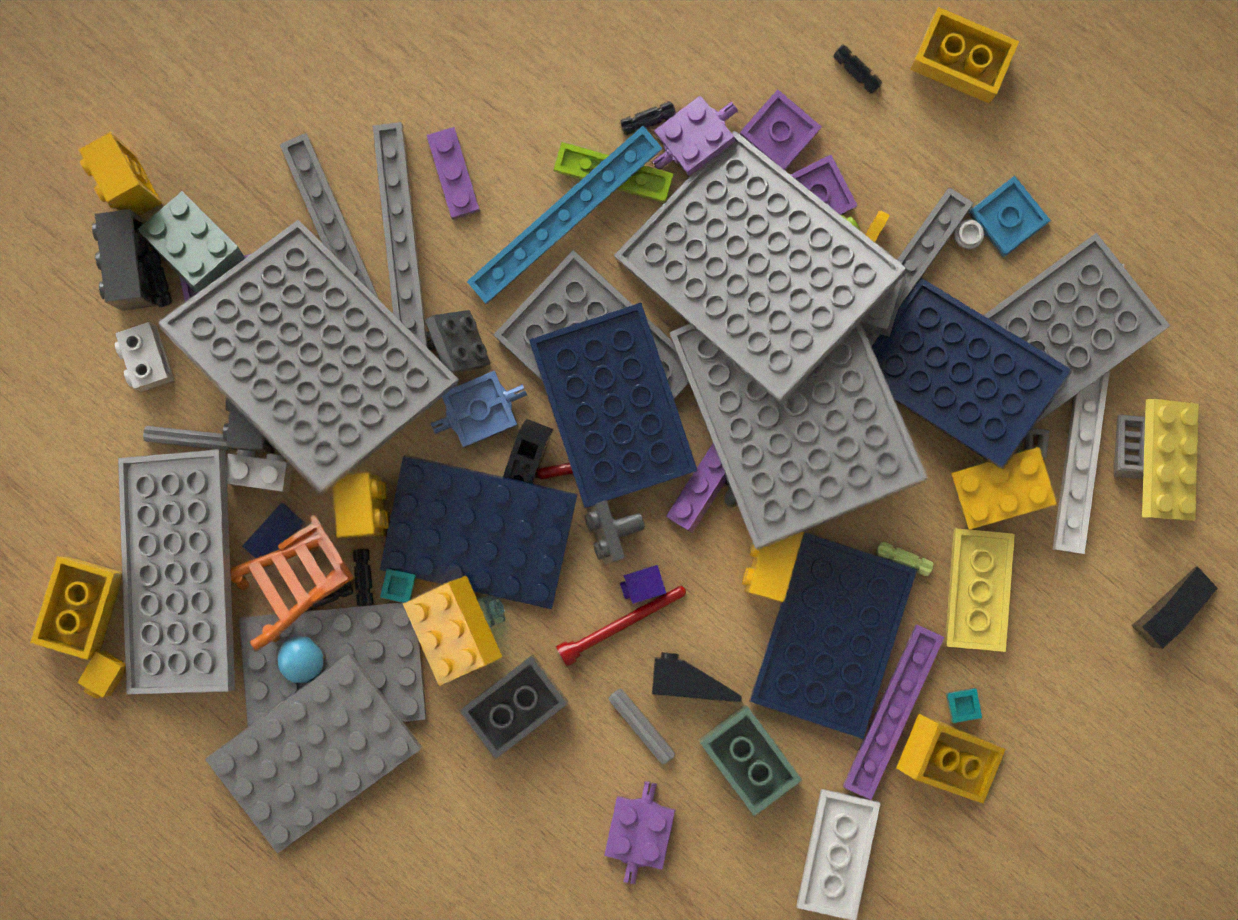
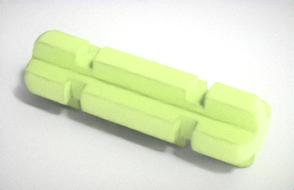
(904, 557)

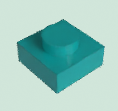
(398, 586)
(963, 705)

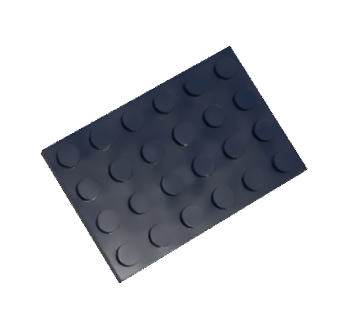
(966, 373)
(613, 405)
(478, 526)
(833, 635)

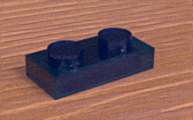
(273, 531)

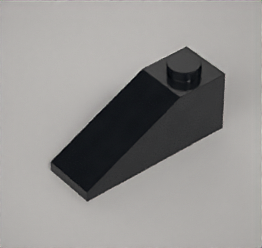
(528, 451)
(1175, 609)
(682, 679)

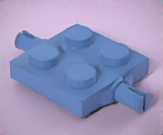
(479, 409)

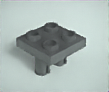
(457, 341)
(610, 531)

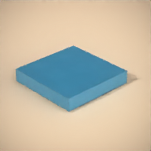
(1009, 216)

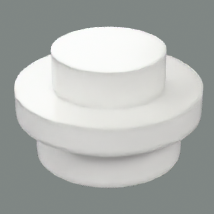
(969, 234)

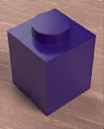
(643, 584)

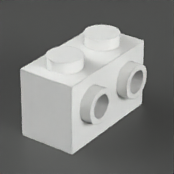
(143, 357)
(258, 472)

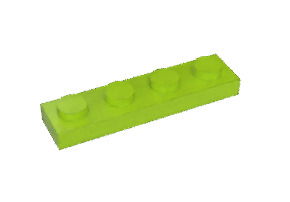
(646, 182)

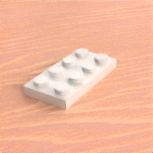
(838, 854)

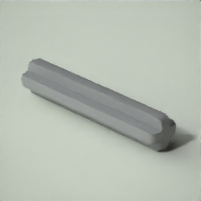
(184, 437)
(641, 726)

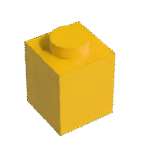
(102, 674)

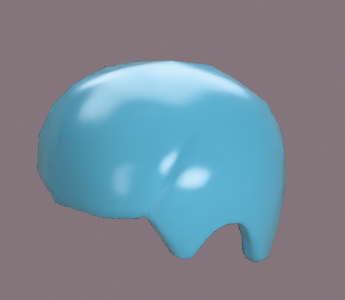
(300, 659)

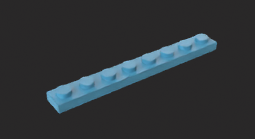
(564, 214)

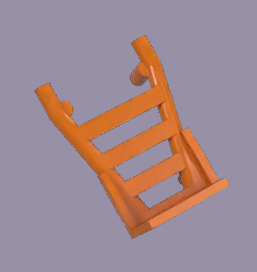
(298, 544)

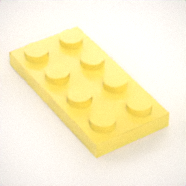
(1170, 460)
(979, 590)

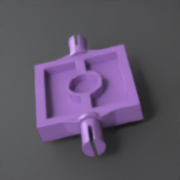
(694, 135)
(639, 832)

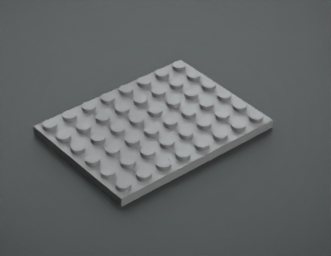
(760, 266)
(309, 355)
(813, 455)

